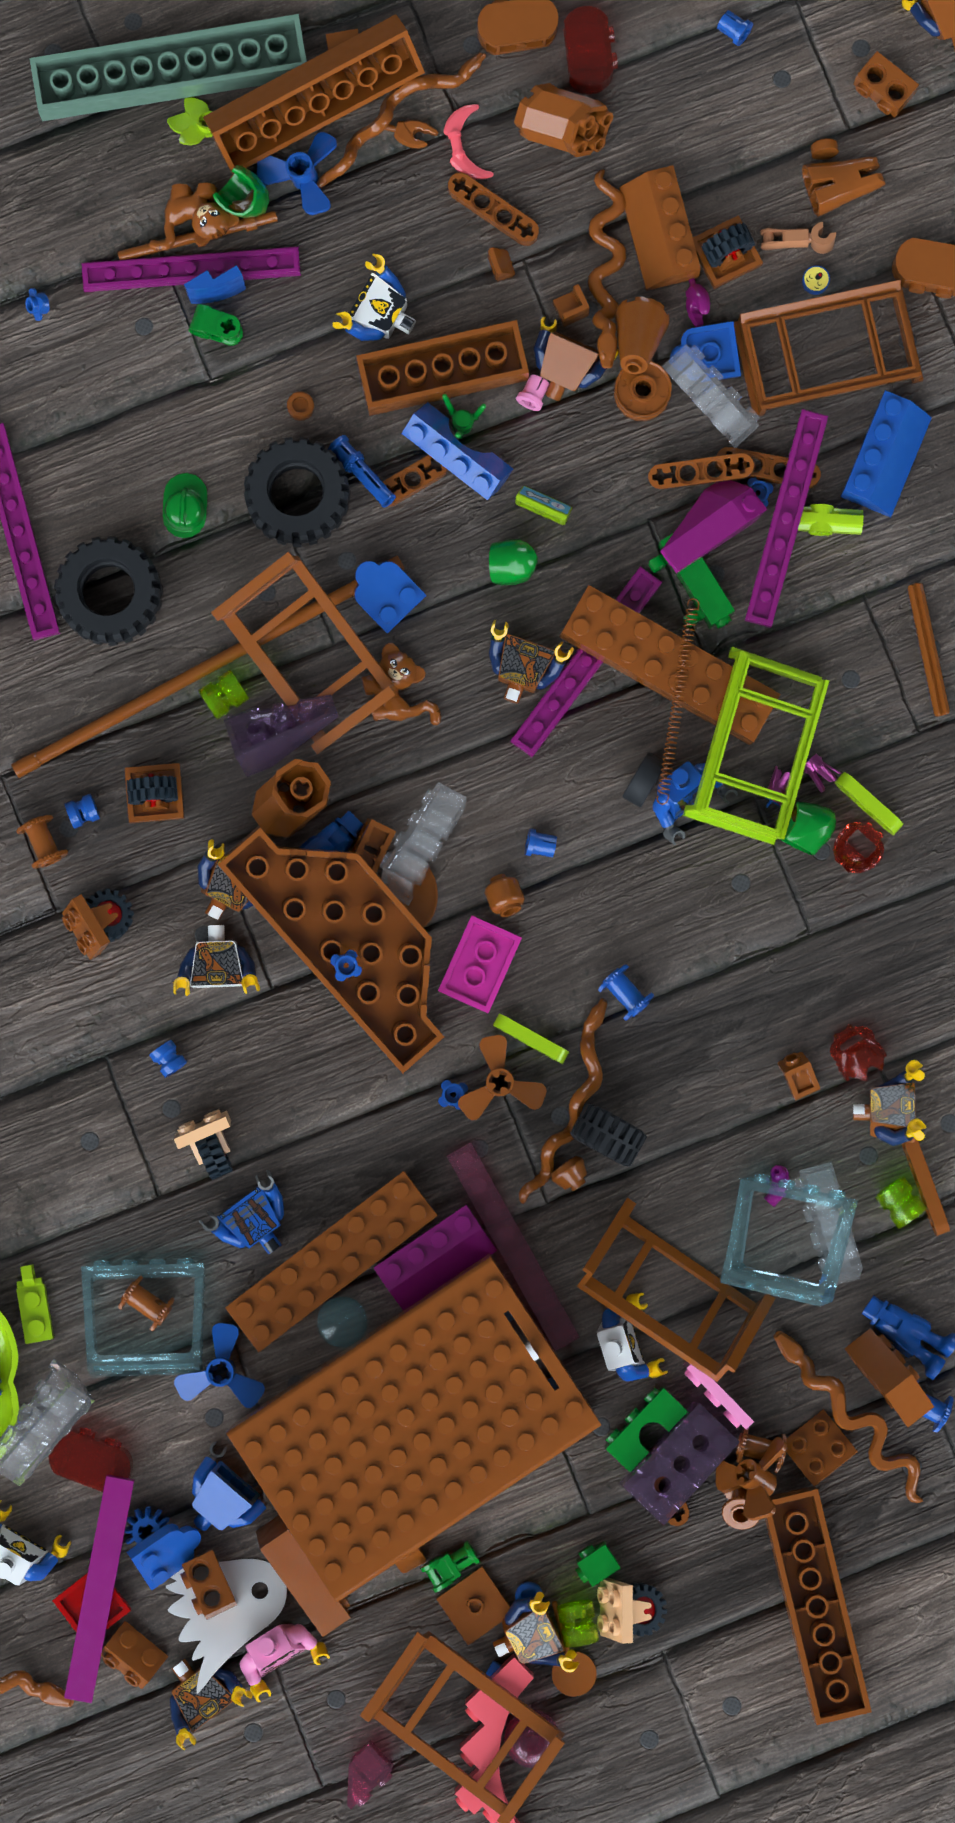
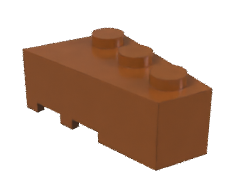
(889, 1376)

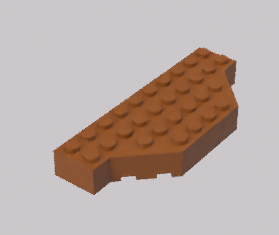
(338, 904)

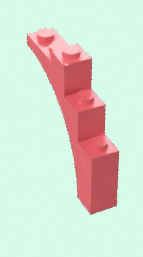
(485, 1740)

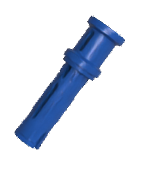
(354, 462)

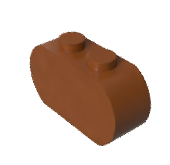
(517, 25)
(926, 267)

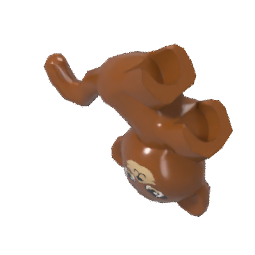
(207, 217)
(403, 673)

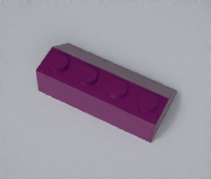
(434, 1257)

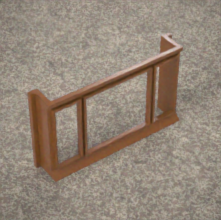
(780, 313)
(227, 613)
(653, 1328)
(495, 1691)

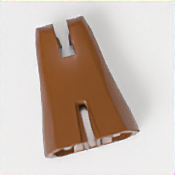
(840, 182)

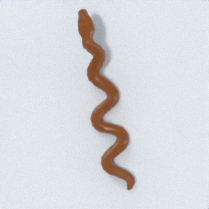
(385, 116)
(602, 319)
(577, 1101)
(795, 1354)
(47, 1691)

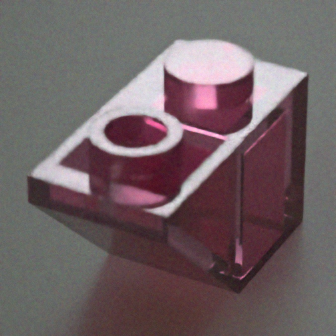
(366, 1770)

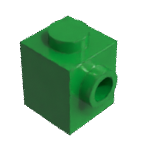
(596, 1563)

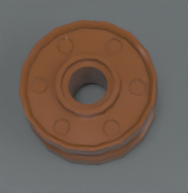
(643, 407)

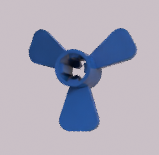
(274, 170)
(245, 1388)

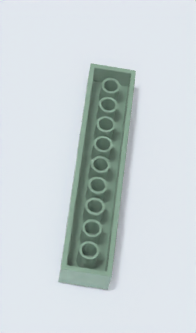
(166, 67)

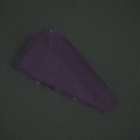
(270, 735)

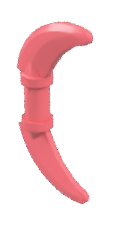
(459, 159)

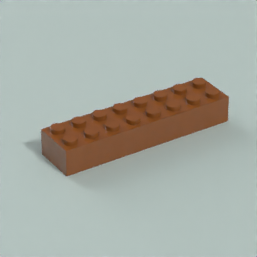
(314, 94)
(652, 656)
(331, 1261)
(816, 1607)

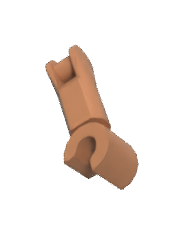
(798, 239)

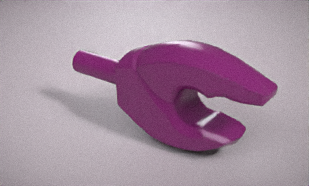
(697, 302)

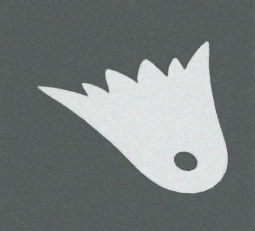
(234, 1627)

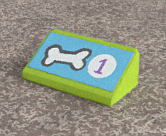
(543, 505)

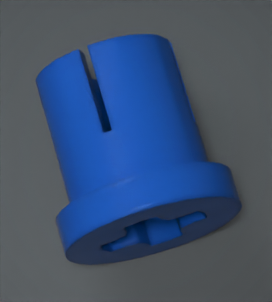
(735, 27)
(540, 844)

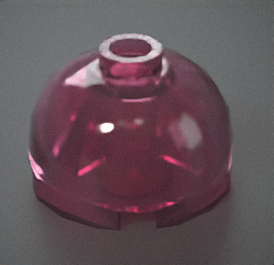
(529, 1745)

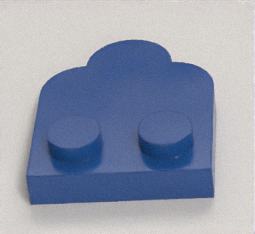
(718, 346)
(385, 592)
(164, 1553)

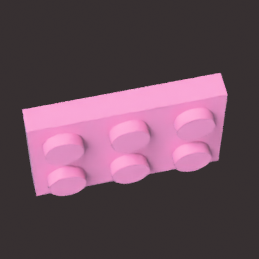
(718, 1397)

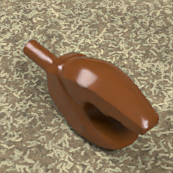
(405, 132)

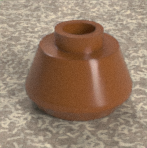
(570, 1174)

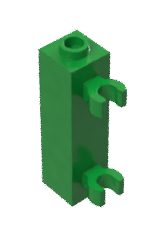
(701, 585)

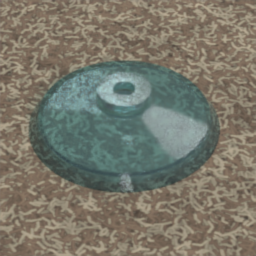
(342, 1322)

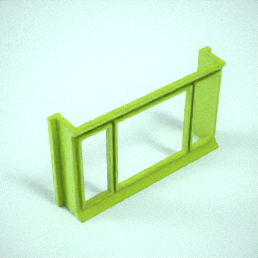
(700, 810)

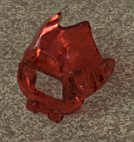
(852, 859)
(858, 1057)

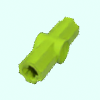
(826, 520)

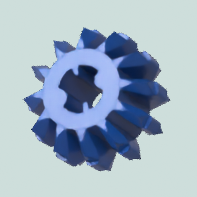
(143, 1521)

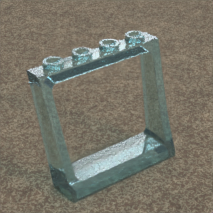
(775, 1284)
(143, 1363)

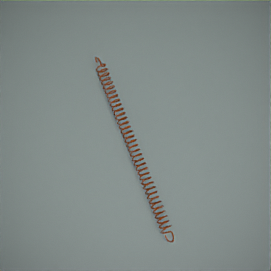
(674, 716)

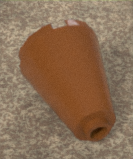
(639, 332)

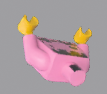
(276, 1649)

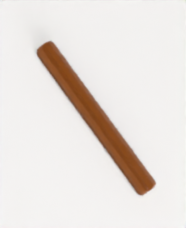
(928, 649)

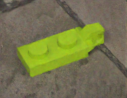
(34, 1307)

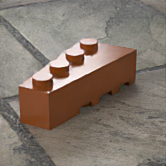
(300, 1577)

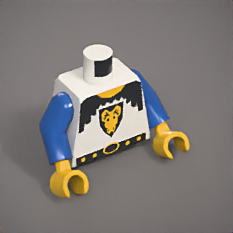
(378, 307)
(622, 1347)
(24, 1559)

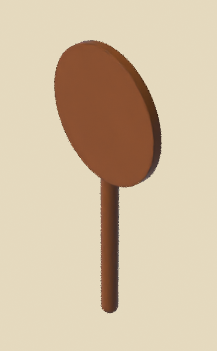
(582, 1678)

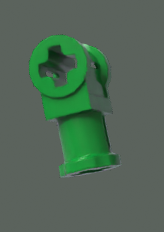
(448, 1566)

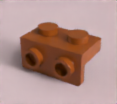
(133, 1655)

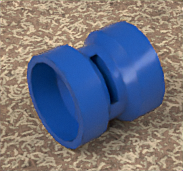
(88, 808)
(167, 1057)

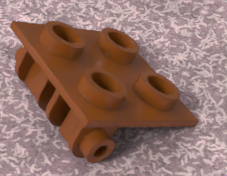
(819, 1448)

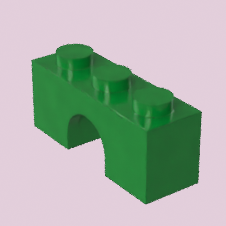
(659, 1408)

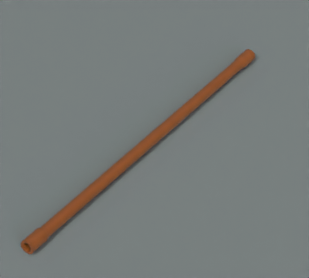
(35, 760)

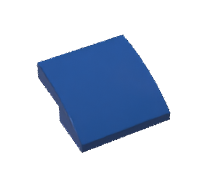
(208, 290)

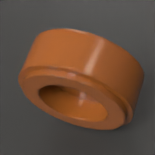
(824, 149)
(300, 406)

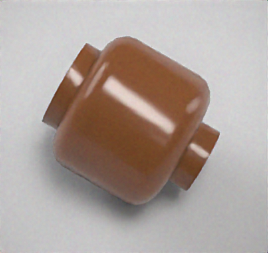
(504, 895)

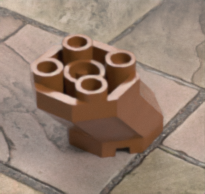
(563, 120)
(291, 798)

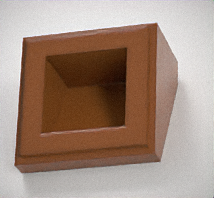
(500, 263)
(411, 1561)

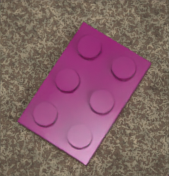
(479, 964)

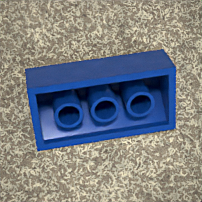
(886, 454)

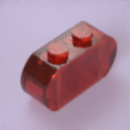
(589, 49)
(90, 1459)

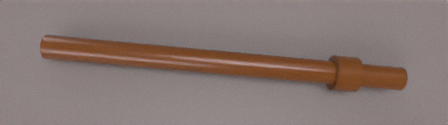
(244, 224)

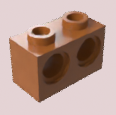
(890, 80)
(373, 843)
(212, 1583)

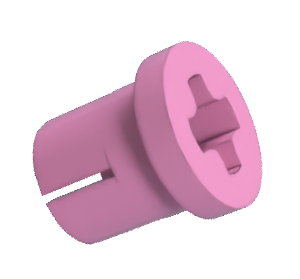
(533, 393)

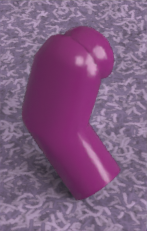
(777, 1172)

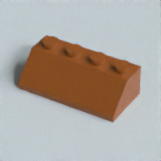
(660, 229)

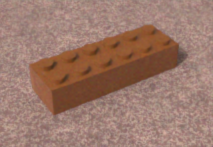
(441, 366)

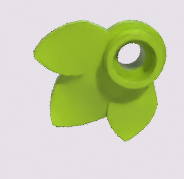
(191, 122)

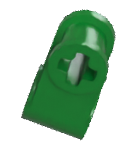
(211, 324)

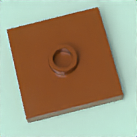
(474, 1605)

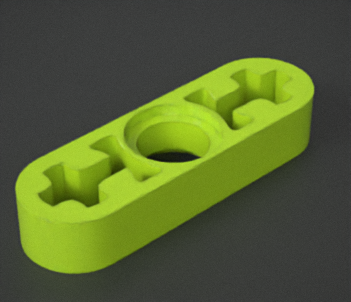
(868, 803)
(530, 1038)

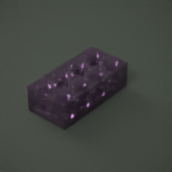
(697, 1468)

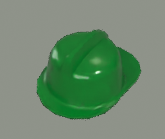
(185, 505)

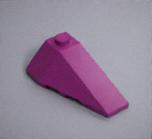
(714, 518)

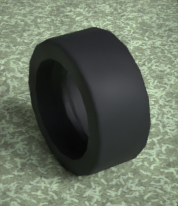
(644, 780)

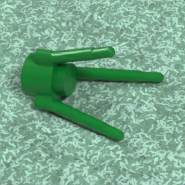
(462, 420)

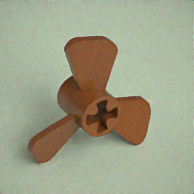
(494, 1052)
(753, 1478)

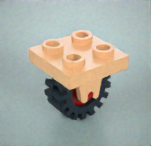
(208, 1142)
(628, 1610)

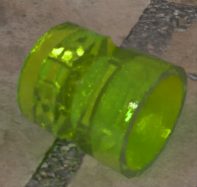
(233, 693)
(900, 1202)
(582, 1632)

